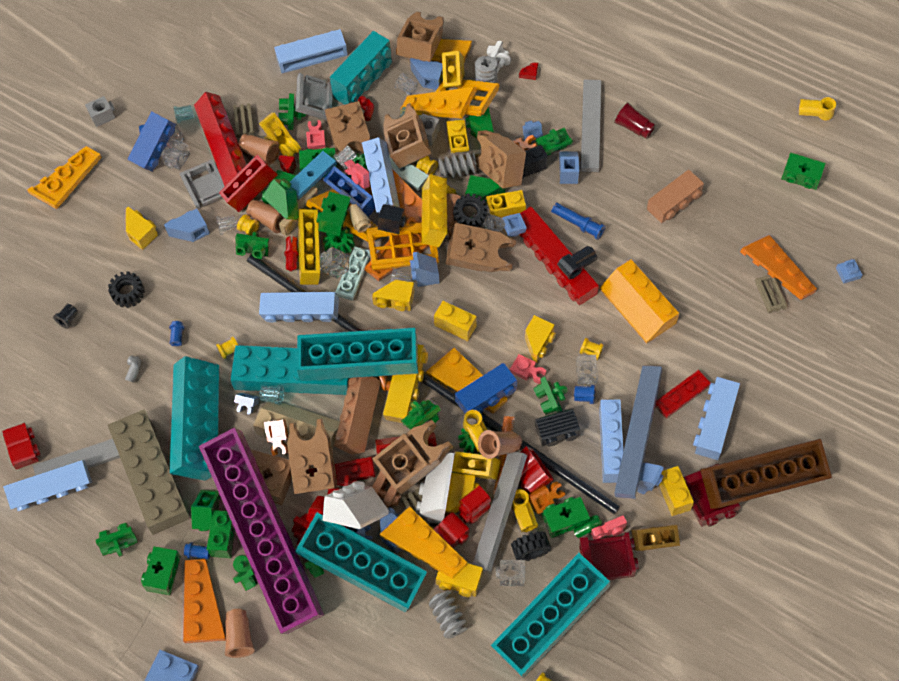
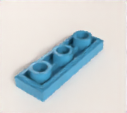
(312, 173)

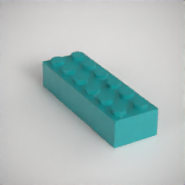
(357, 354)
(277, 366)
(193, 415)
(361, 562)
(551, 615)

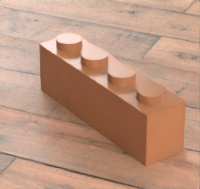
(357, 414)

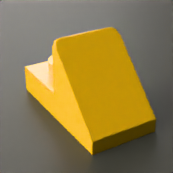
(274, 129)

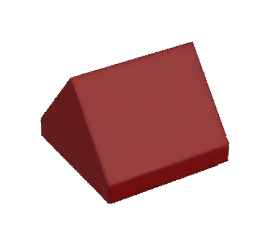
(287, 163)

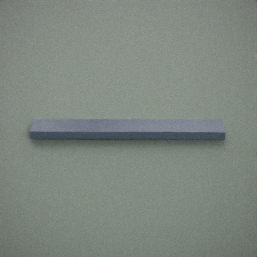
(638, 432)

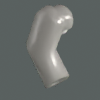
(134, 368)

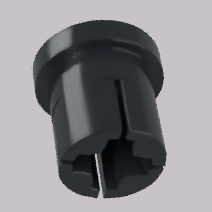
(66, 316)

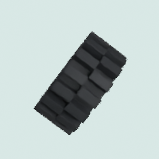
(470, 201)
(121, 281)
(531, 546)

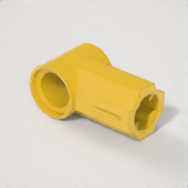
(822, 108)
(476, 429)
(524, 512)

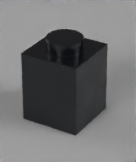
(391, 219)

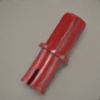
(291, 254)

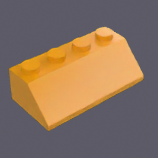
(639, 301)

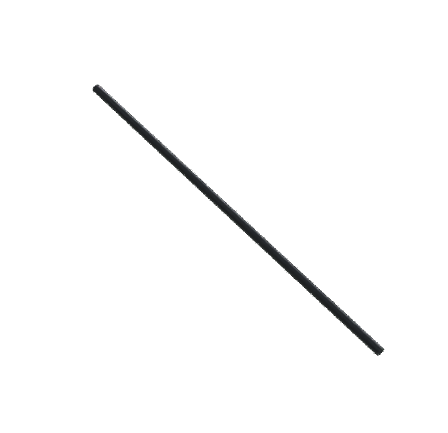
(450, 396)

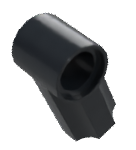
(573, 264)

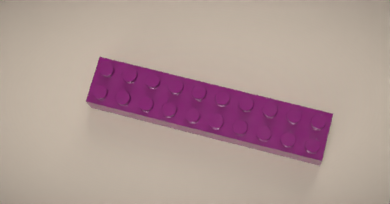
(261, 531)

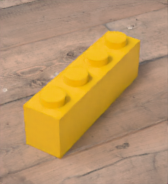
(434, 210)
(308, 247)
(404, 390)

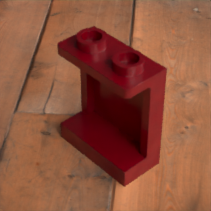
(701, 505)
(611, 555)

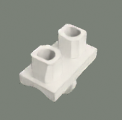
(500, 54)

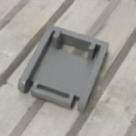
(313, 93)
(206, 188)

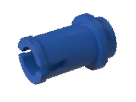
(176, 333)
(196, 551)

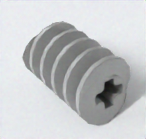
(486, 69)
(457, 165)
(446, 614)

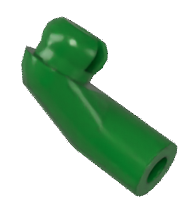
(587, 527)

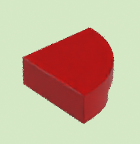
(529, 71)

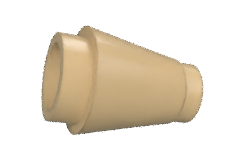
(359, 218)

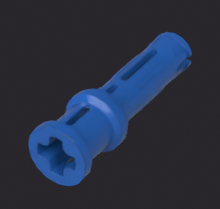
(585, 224)

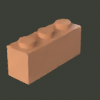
(675, 196)

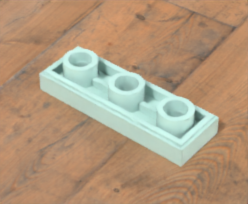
(411, 175)
(351, 281)

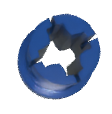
(585, 394)

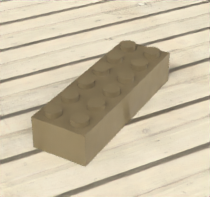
(148, 472)

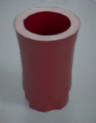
(634, 121)

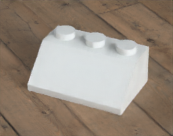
(435, 491)
(354, 506)

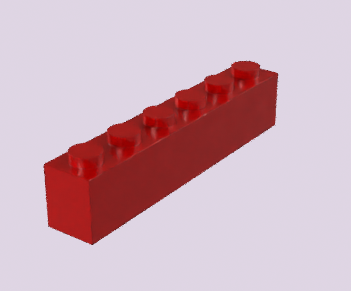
(220, 136)
(550, 250)

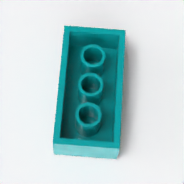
(361, 68)

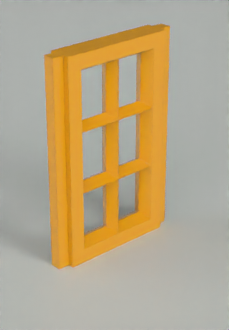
(491, 88)
(400, 261)

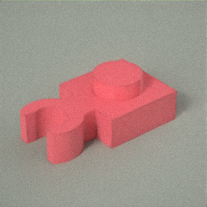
(315, 136)
(359, 174)
(525, 367)
(613, 527)

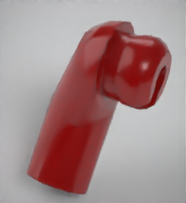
(367, 106)

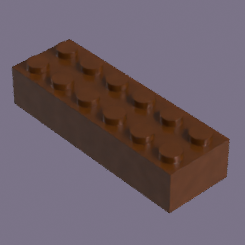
(765, 473)

